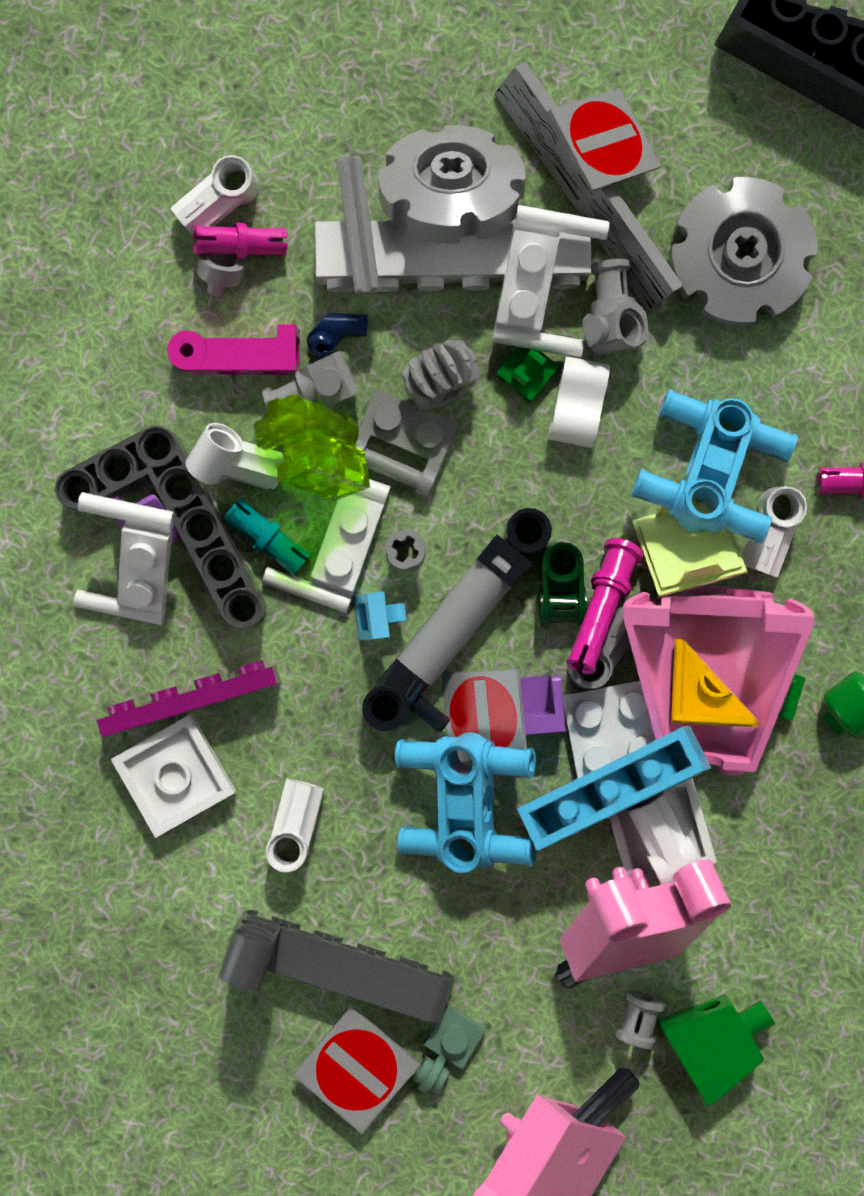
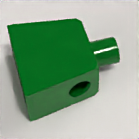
(717, 1043)

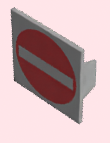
(602, 140)
(485, 705)
(356, 1069)

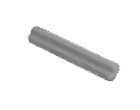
(358, 225)

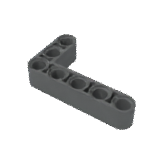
(199, 503)
(328, 963)

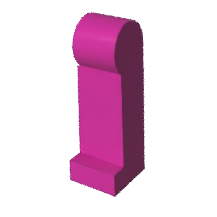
(237, 355)

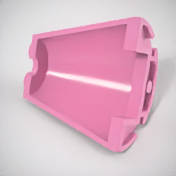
(741, 638)

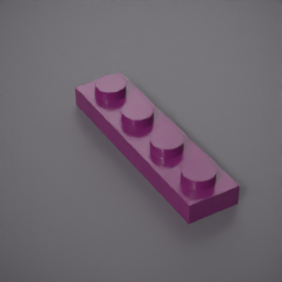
(170, 702)

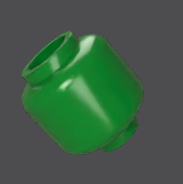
(846, 706)

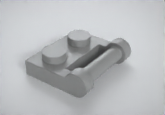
(410, 430)

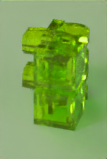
(316, 447)

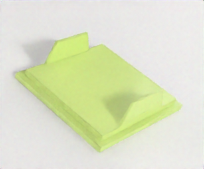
(686, 558)

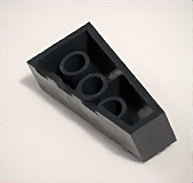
(802, 48)

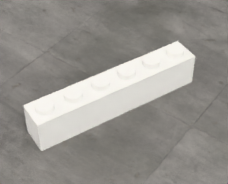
(431, 264)

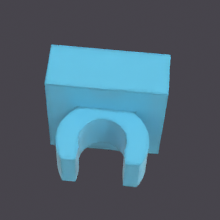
(374, 615)

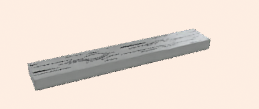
(626, 239)

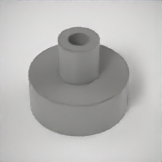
(220, 272)

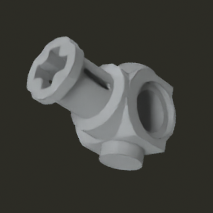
(615, 318)
(322, 382)

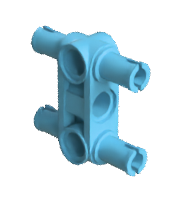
(714, 466)
(466, 802)

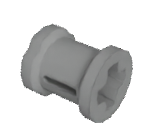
(401, 537)
(642, 1035)

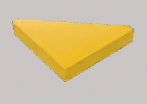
(701, 695)

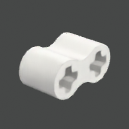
(579, 402)

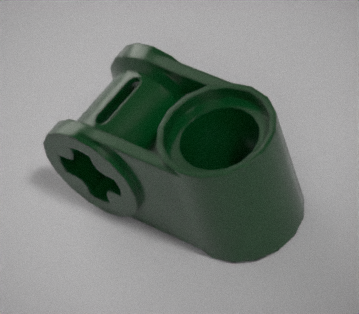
(562, 589)

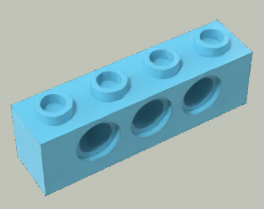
(614, 788)

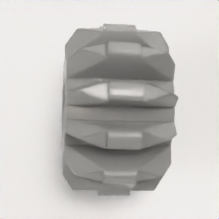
(441, 374)

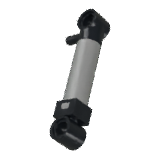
(453, 625)

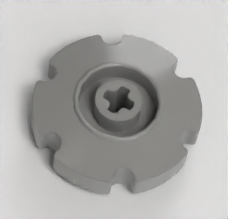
(451, 184)
(772, 271)

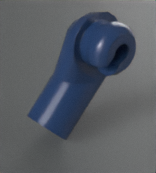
(333, 329)

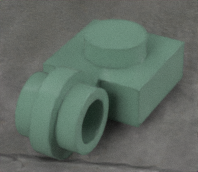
(453, 1041)

